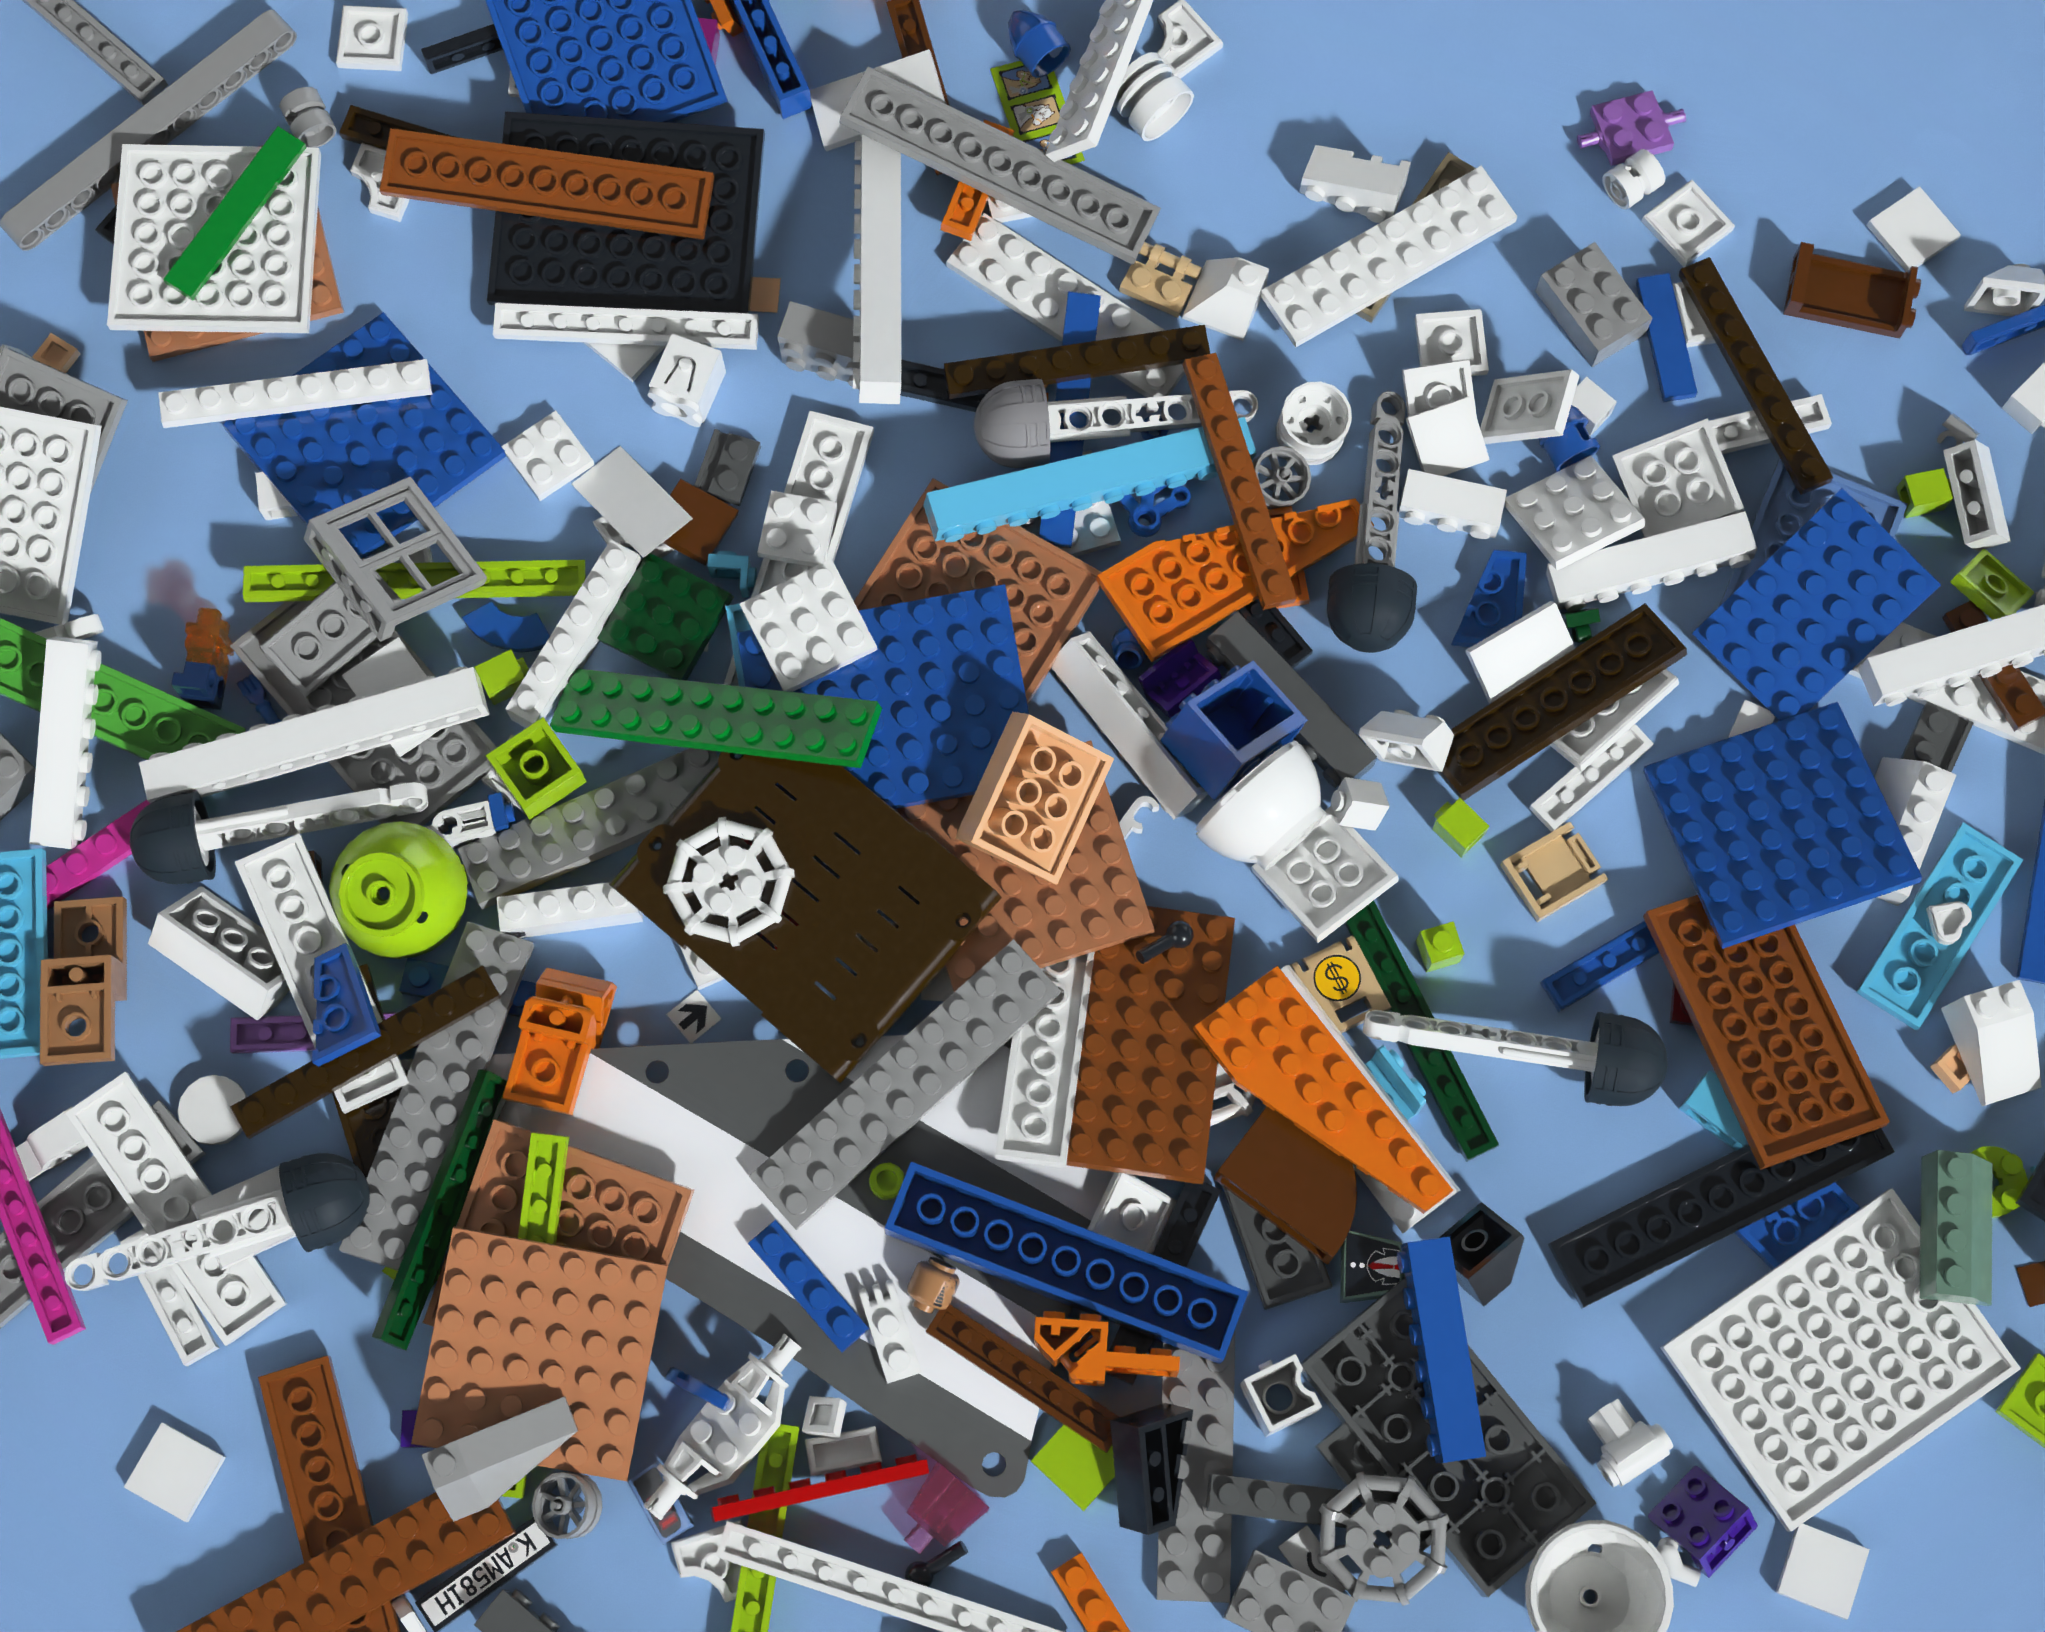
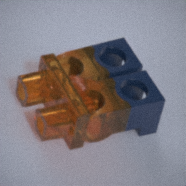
(206, 661)

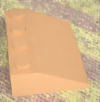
(1034, 797)

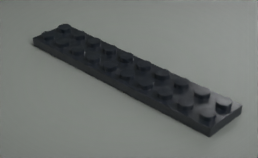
(1699, 1213)

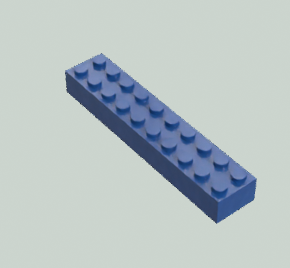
(1066, 1262)

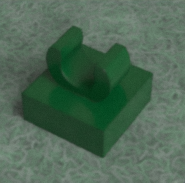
(1580, 621)

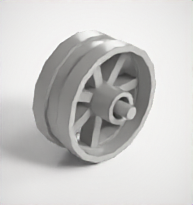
(1279, 476)
(567, 1505)

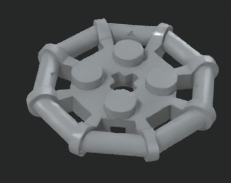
(1404, 1541)

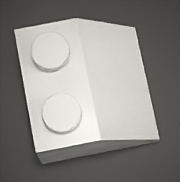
(1408, 739)

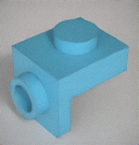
(733, 566)

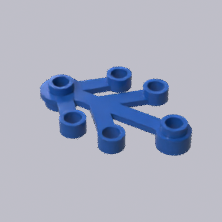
(1145, 509)

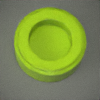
(886, 1181)

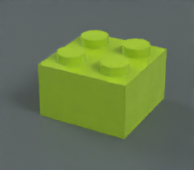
(536, 768)

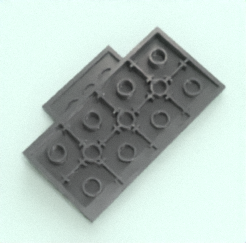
(1495, 1503)

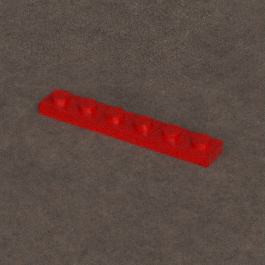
(803, 1491)

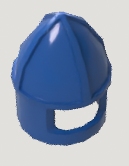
(1032, 40)
(1574, 443)

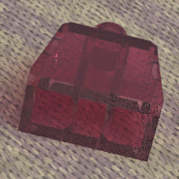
(943, 1510)

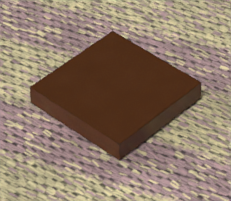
(709, 523)

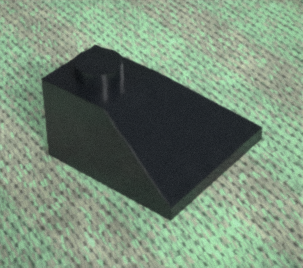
(1484, 1252)

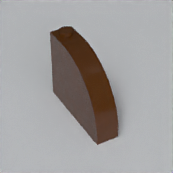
(1293, 1183)

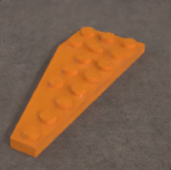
(1197, 580)
(1294, 1065)

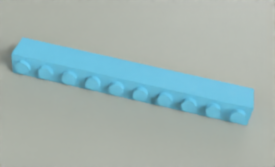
(1072, 484)

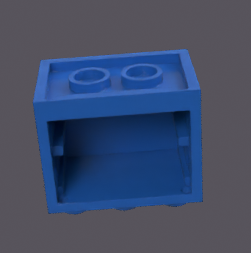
(1231, 728)

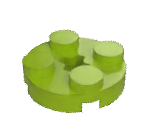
(2011, 1177)

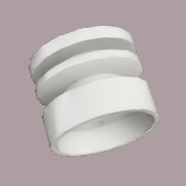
(1152, 97)
(1318, 406)

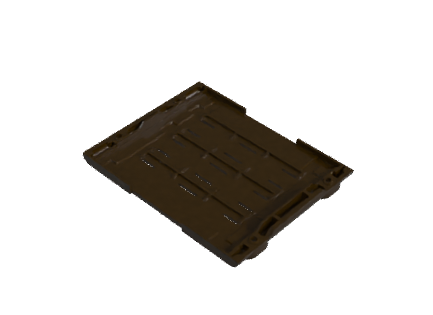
(785, 978)

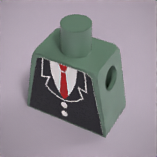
(1368, 1267)

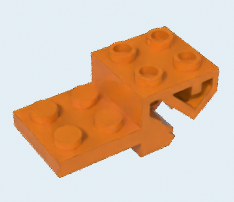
(557, 1038)
(1060, 1336)

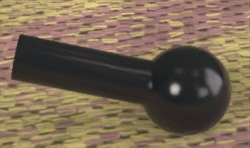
(1178, 935)
(924, 1572)

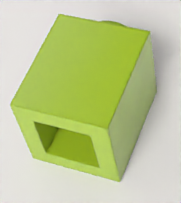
(1925, 492)
(502, 675)
(1459, 826)
(1440, 946)

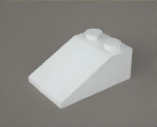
(1996, 1041)

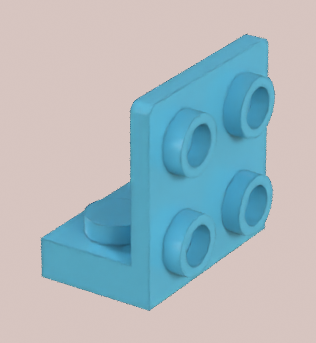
(1403, 1091)

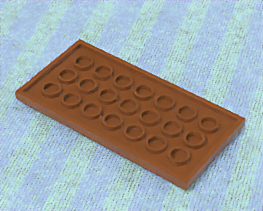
(1768, 1034)
(1142, 1066)

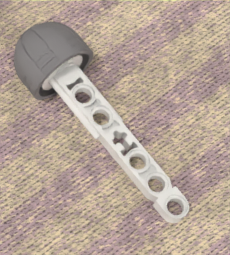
(1019, 424)

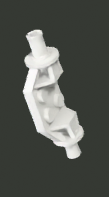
(730, 1438)

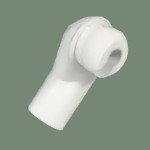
(1676, 1568)

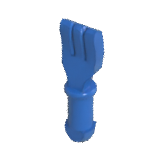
(256, 695)

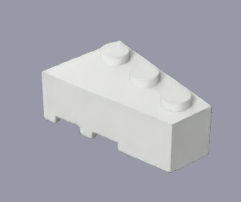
(1354, 183)

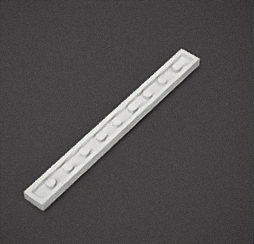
(864, 1584)

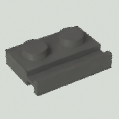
(728, 466)
(1937, 737)

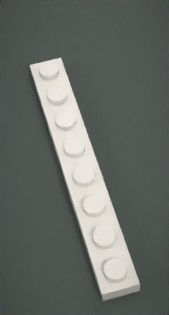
(624, 325)
(294, 393)

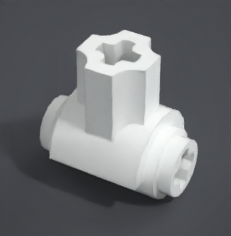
(1627, 1445)

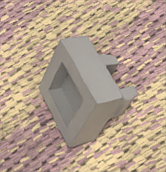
(1958, 429)

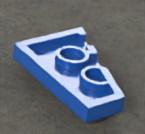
(1496, 598)
(343, 1006)
(1797, 1225)

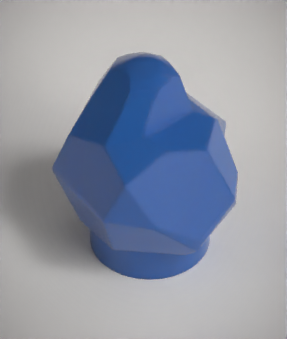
(1127, 649)

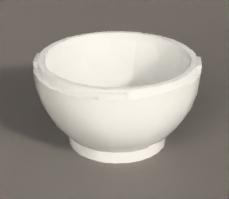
(1266, 810)
(1625, 1575)

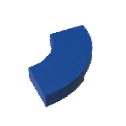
(507, 631)
(698, 1388)

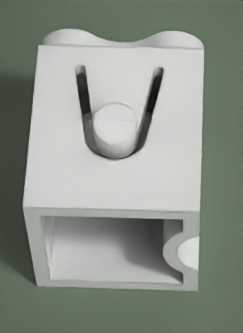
(686, 380)
(1288, 1374)

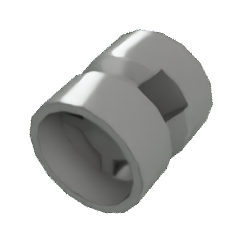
(307, 117)

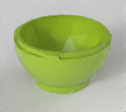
(420, 877)

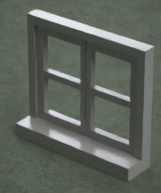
(355, 574)

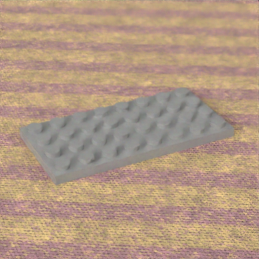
(443, 763)

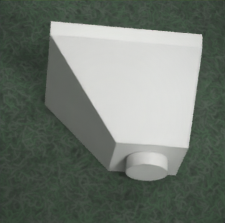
(2008, 291)
(1227, 295)

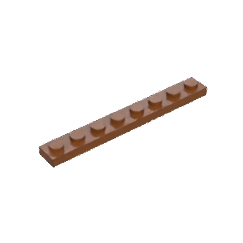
(1239, 481)

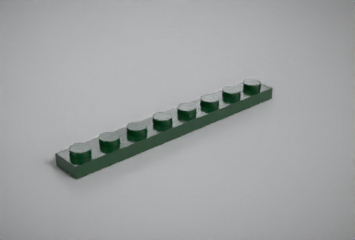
(1436, 1065)
(440, 1212)

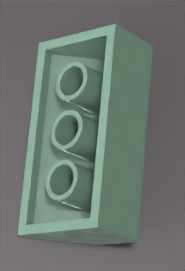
(1956, 1228)

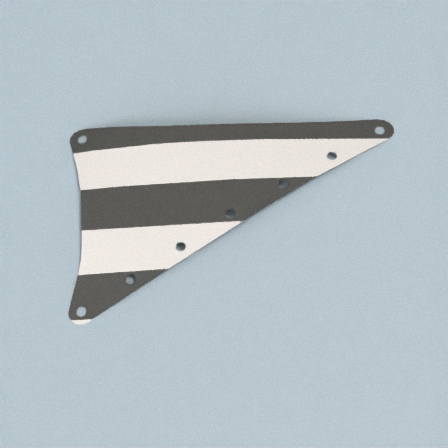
(729, 1113)

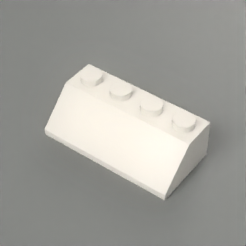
(1916, 800)
(221, 951)

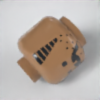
(933, 1285)

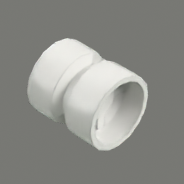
(1635, 177)

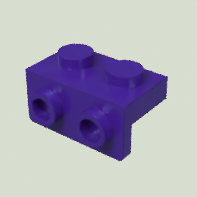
(1176, 677)

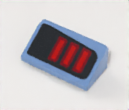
(676, 1519)

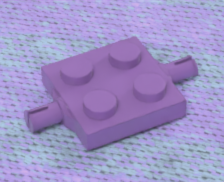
(1631, 125)

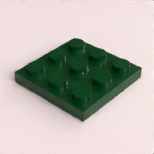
(665, 617)

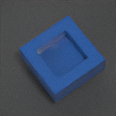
(501, 812)

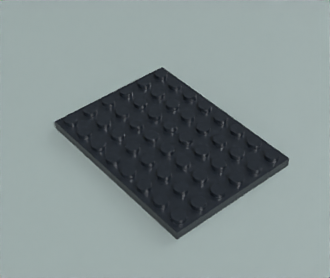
(626, 268)

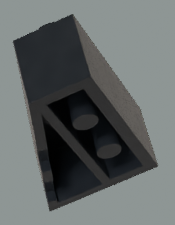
(1147, 1466)

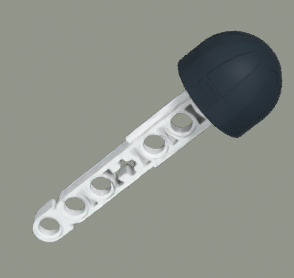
(178, 840)
(1620, 1062)
(318, 1199)

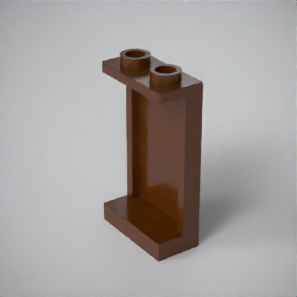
(1851, 293)

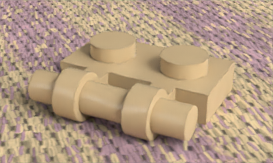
(1158, 288)

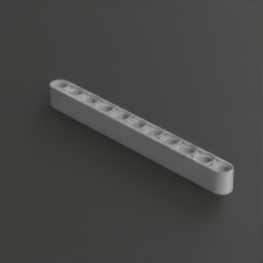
(152, 124)

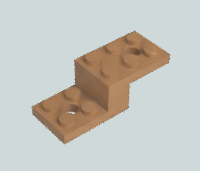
(83, 981)

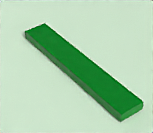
(235, 213)

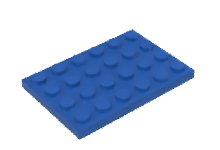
(1816, 608)

